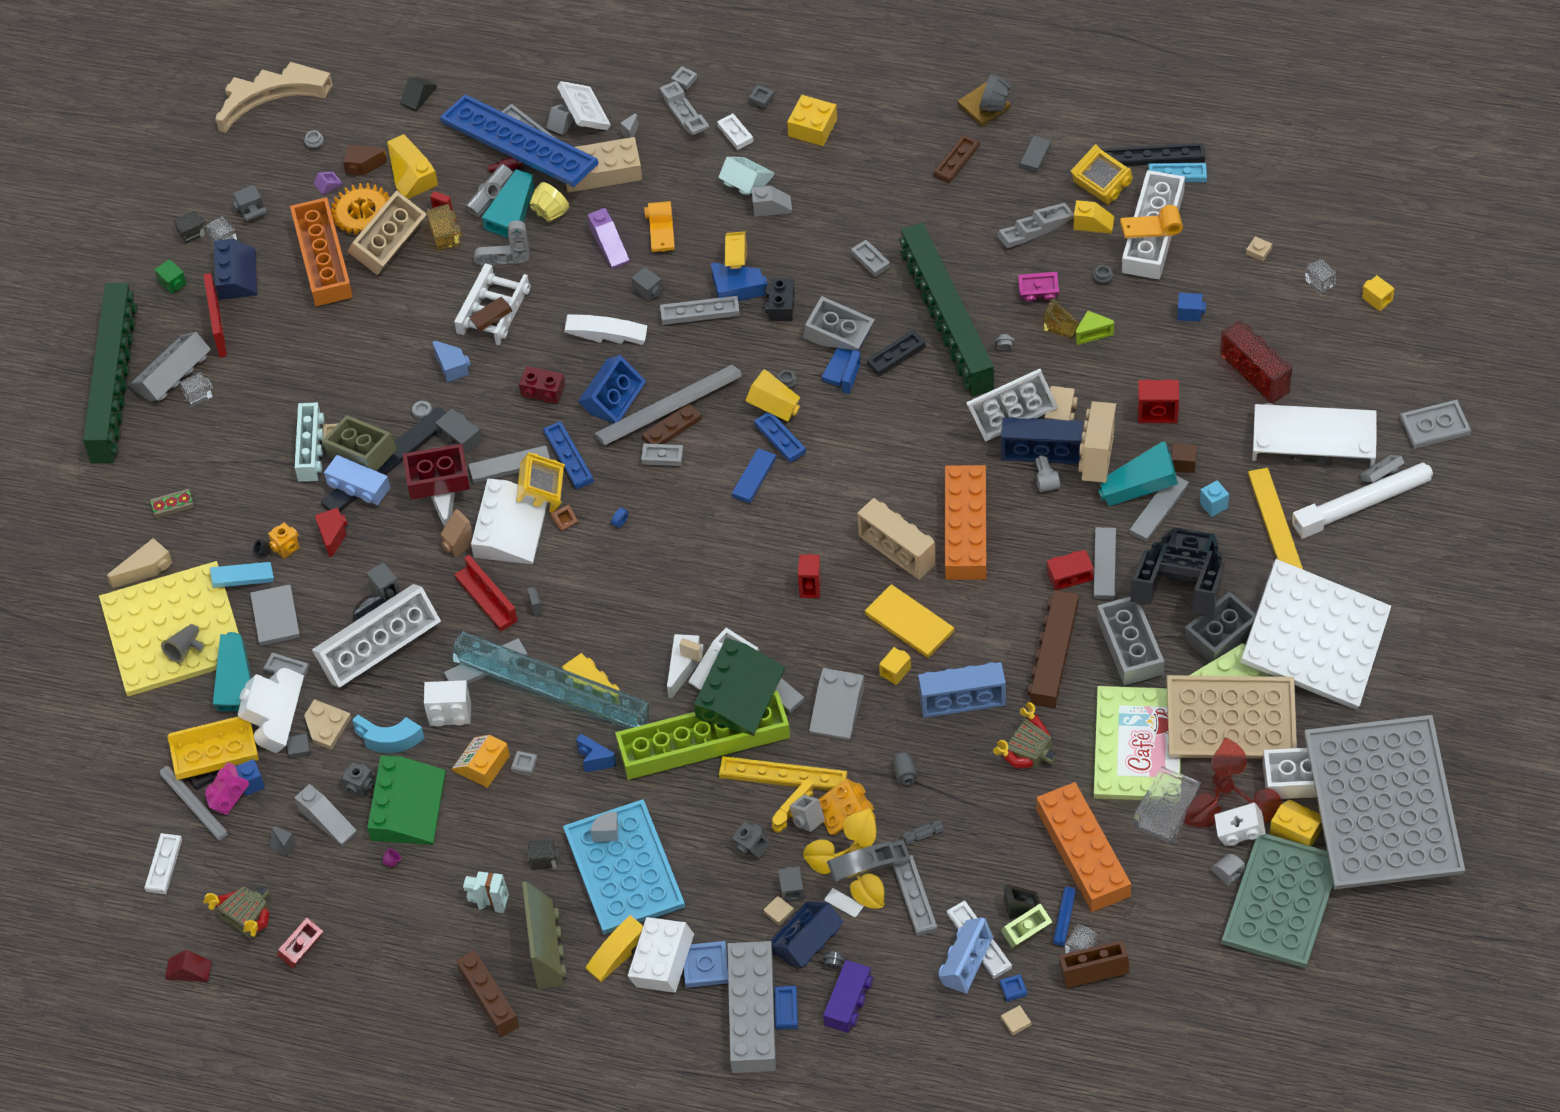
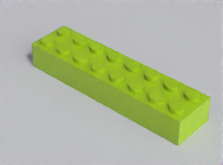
(691, 740)

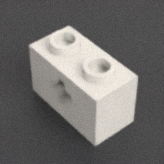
(1240, 824)

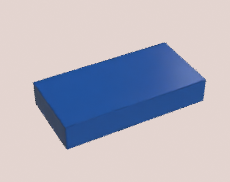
(851, 372)
(786, 1007)

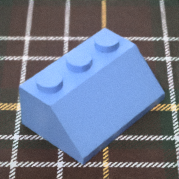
(966, 955)

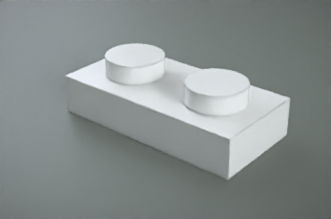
(735, 131)

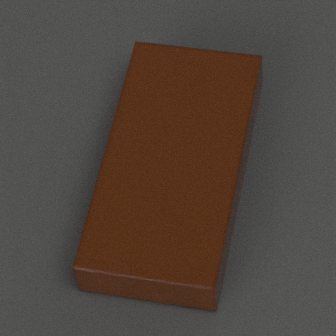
(490, 313)

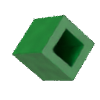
(170, 276)

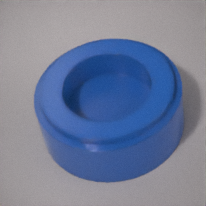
(619, 517)

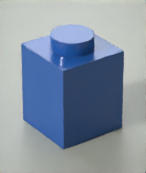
(1190, 307)
(251, 773)

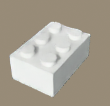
(660, 954)

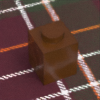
(1184, 457)

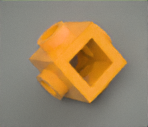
(284, 540)

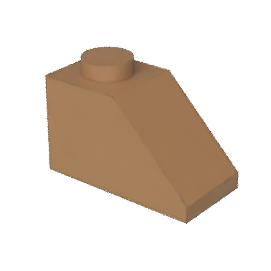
(457, 534)

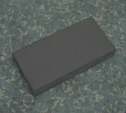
(1035, 154)

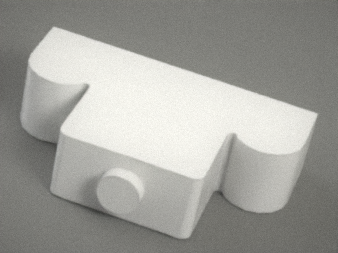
(271, 706)

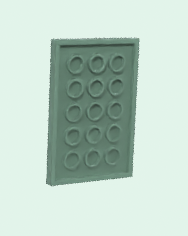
(1280, 901)

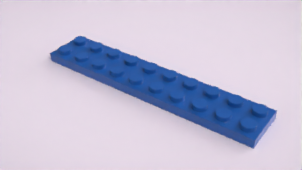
(519, 140)

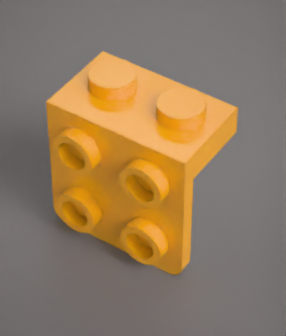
(842, 802)

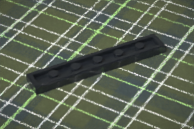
(1158, 154)

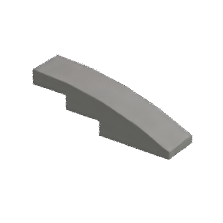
(1038, 224)

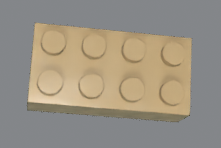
(617, 164)
(386, 232)
(1097, 441)
(896, 538)

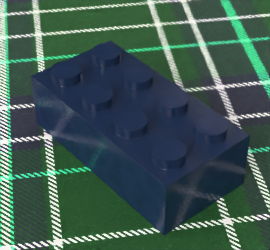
(1032, 437)

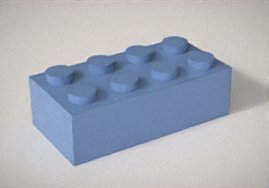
(962, 689)

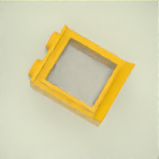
(1101, 175)
(541, 480)

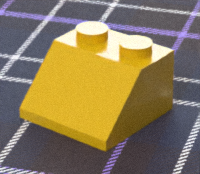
(1296, 823)

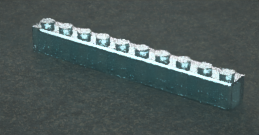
(550, 681)

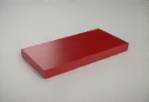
(215, 315)

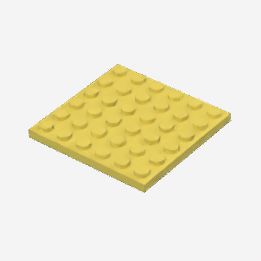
(154, 611)

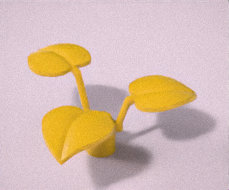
(862, 830)

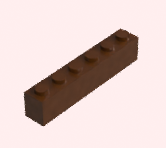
(1054, 649)

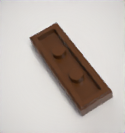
(956, 159)

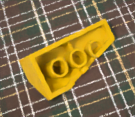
(410, 168)

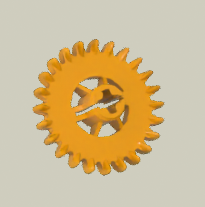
(353, 200)

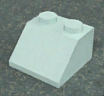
(744, 174)

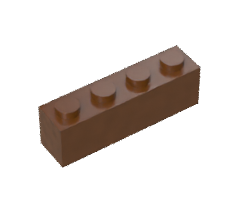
(487, 993)

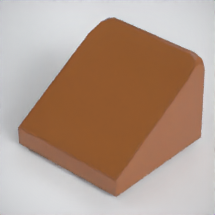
(564, 517)

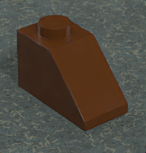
(363, 159)

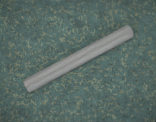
(193, 803)

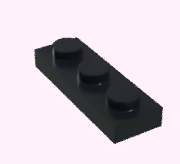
(896, 353)

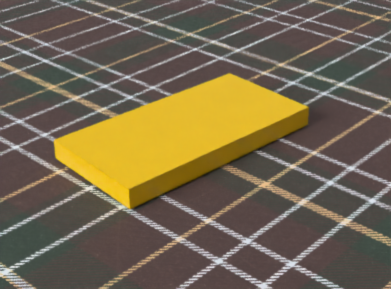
(909, 621)

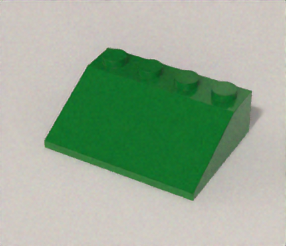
(405, 801)

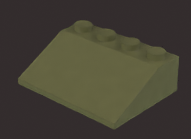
(543, 938)

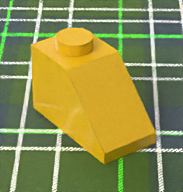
(1092, 218)

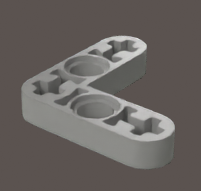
(490, 256)

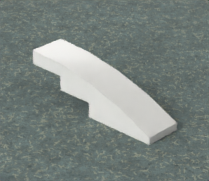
(600, 328)

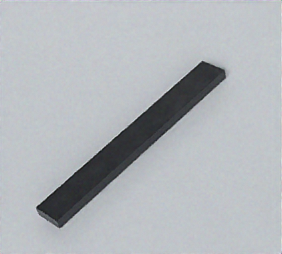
(407, 443)

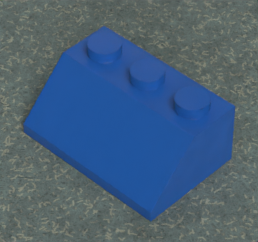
(612, 390)

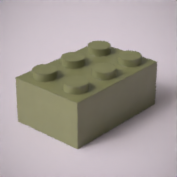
(359, 443)

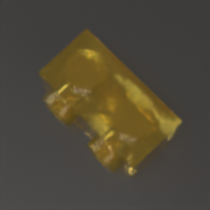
(443, 226)

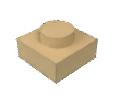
(1259, 249)

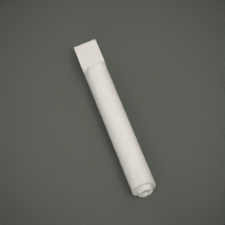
(1314, 518)

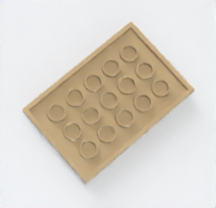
(1246, 709)

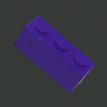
(848, 996)

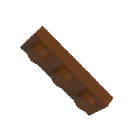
(672, 425)

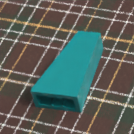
(509, 204)
(1140, 476)
(231, 672)

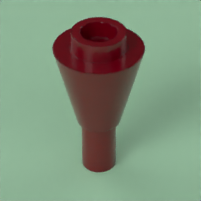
(509, 162)

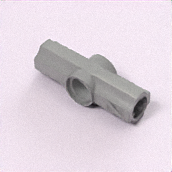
(482, 199)

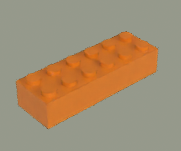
(321, 251)
(965, 522)
(1083, 847)

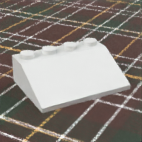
(1021, 398)
(506, 527)

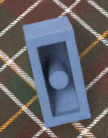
(451, 360)

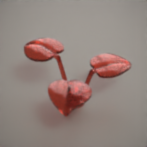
(1229, 760)

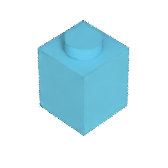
(1214, 498)

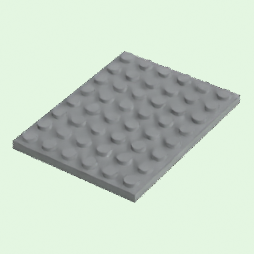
(1384, 802)

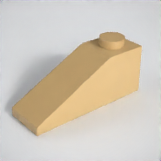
(143, 564)

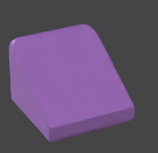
(327, 182)

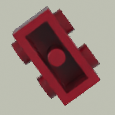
(542, 384)

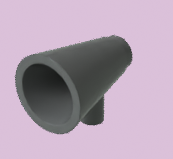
(179, 644)

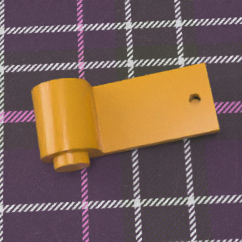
(1165, 224)
(660, 226)

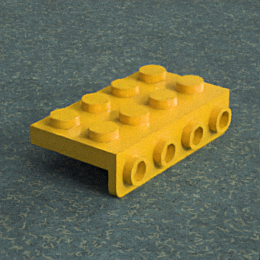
(212, 746)

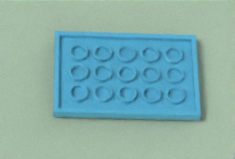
(627, 873)

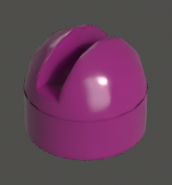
(391, 858)

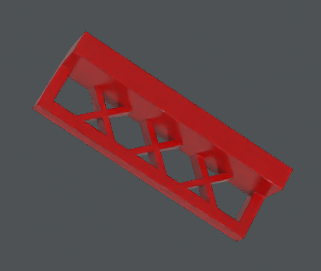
(486, 595)

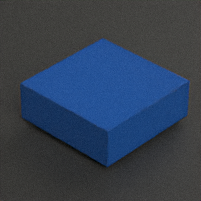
(1013, 988)

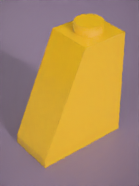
(773, 396)

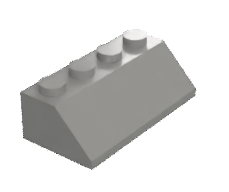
(170, 367)

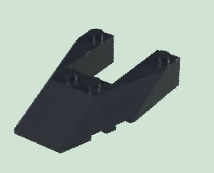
(1186, 557)

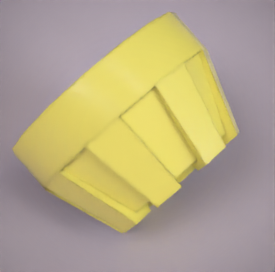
(548, 202)

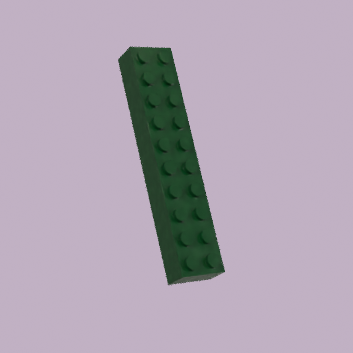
(947, 310)
(110, 373)

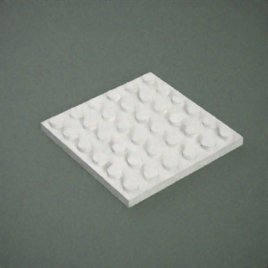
(1316, 634)

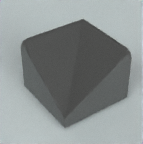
(281, 841)

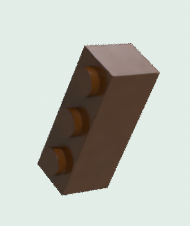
(1094, 964)

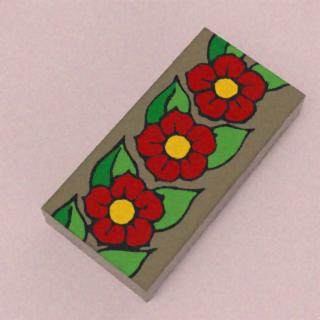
(172, 503)

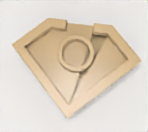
(326, 723)

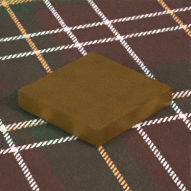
(971, 103)

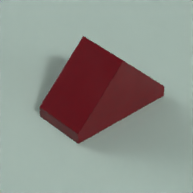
(188, 967)

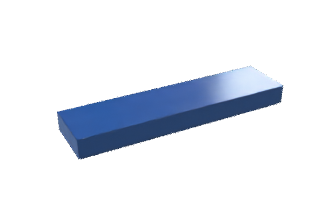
(837, 366)
(568, 455)

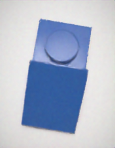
(596, 755)

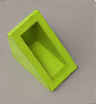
(1094, 328)

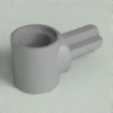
(1046, 478)

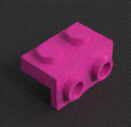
(1038, 286)
(225, 789)

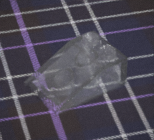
(1166, 805)

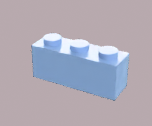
(357, 480)

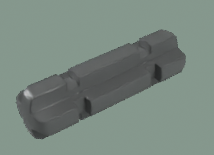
(922, 831)

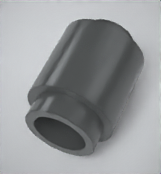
(905, 769)

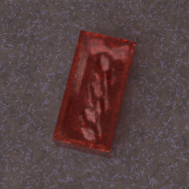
(1256, 361)

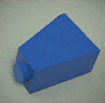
(738, 282)

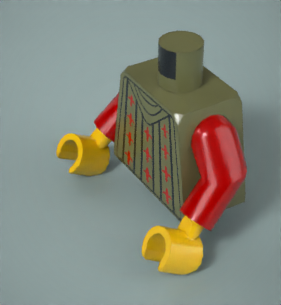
(1029, 743)
(242, 909)

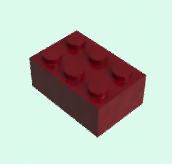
(436, 471)

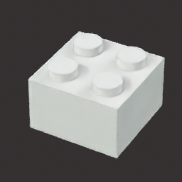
(447, 703)

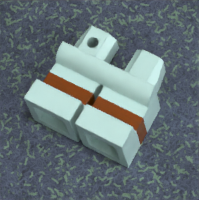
(487, 890)

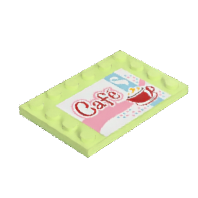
(1130, 741)

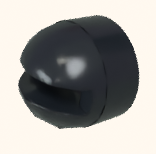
(261, 548)

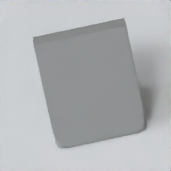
(629, 126)

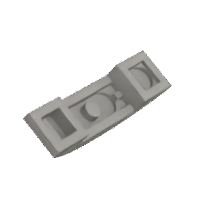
(682, 109)

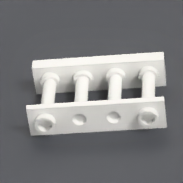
(480, 291)

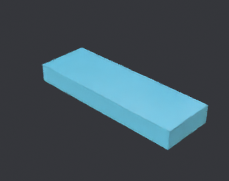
(1191, 171)
(241, 574)

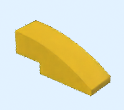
(615, 949)

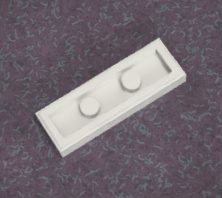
(163, 863)

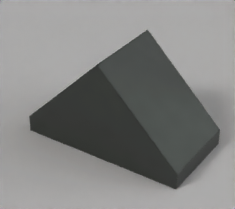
(416, 93)
(1019, 900)

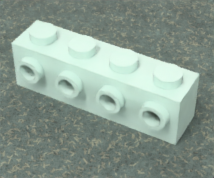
(308, 442)

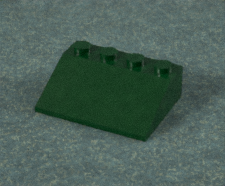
(738, 687)

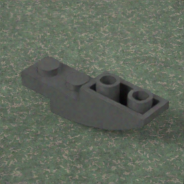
(868, 859)

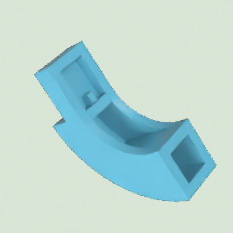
(388, 739)

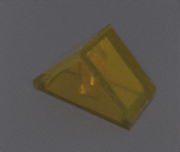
(1059, 320)

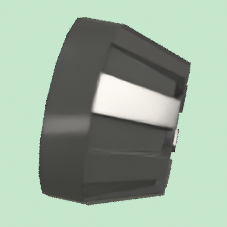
(995, 94)

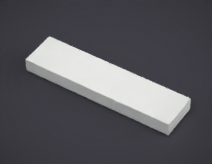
(994, 959)

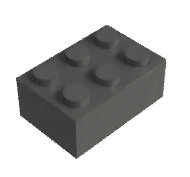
(1223, 630)

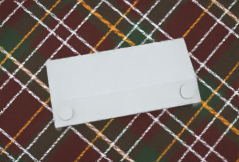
(1314, 431)

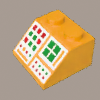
(482, 759)

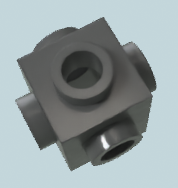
(358, 780)
(751, 839)

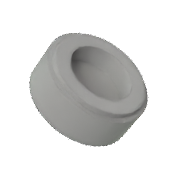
(421, 409)

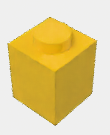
(1378, 293)
(895, 665)

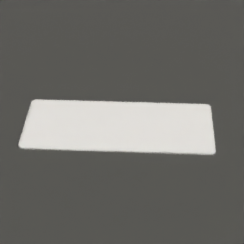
(843, 902)

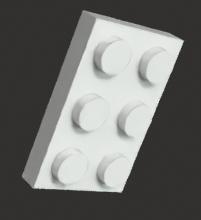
(583, 105)

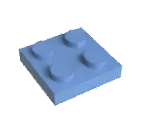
(706, 965)

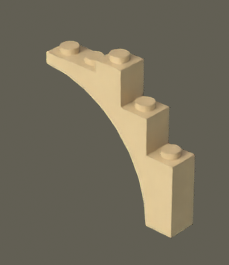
(268, 86)

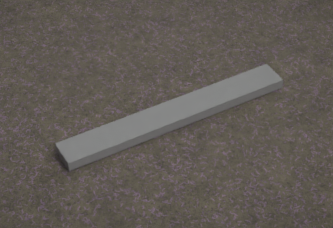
(668, 405)

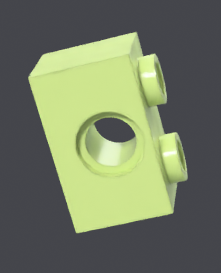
(1026, 925)

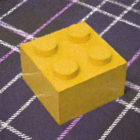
(812, 120)

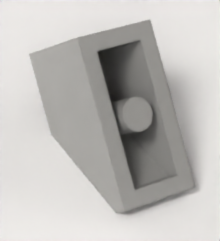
(770, 201)

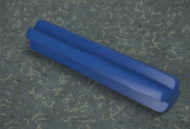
(1064, 916)

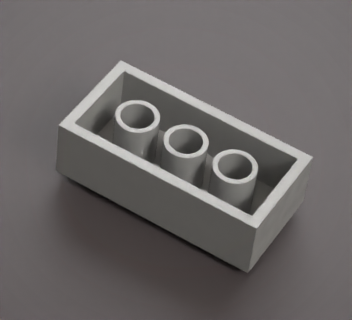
(1130, 640)

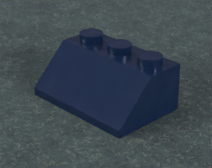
(234, 269)
(806, 933)

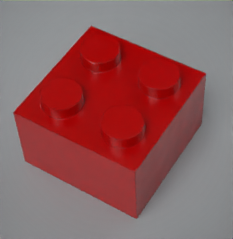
(1158, 401)

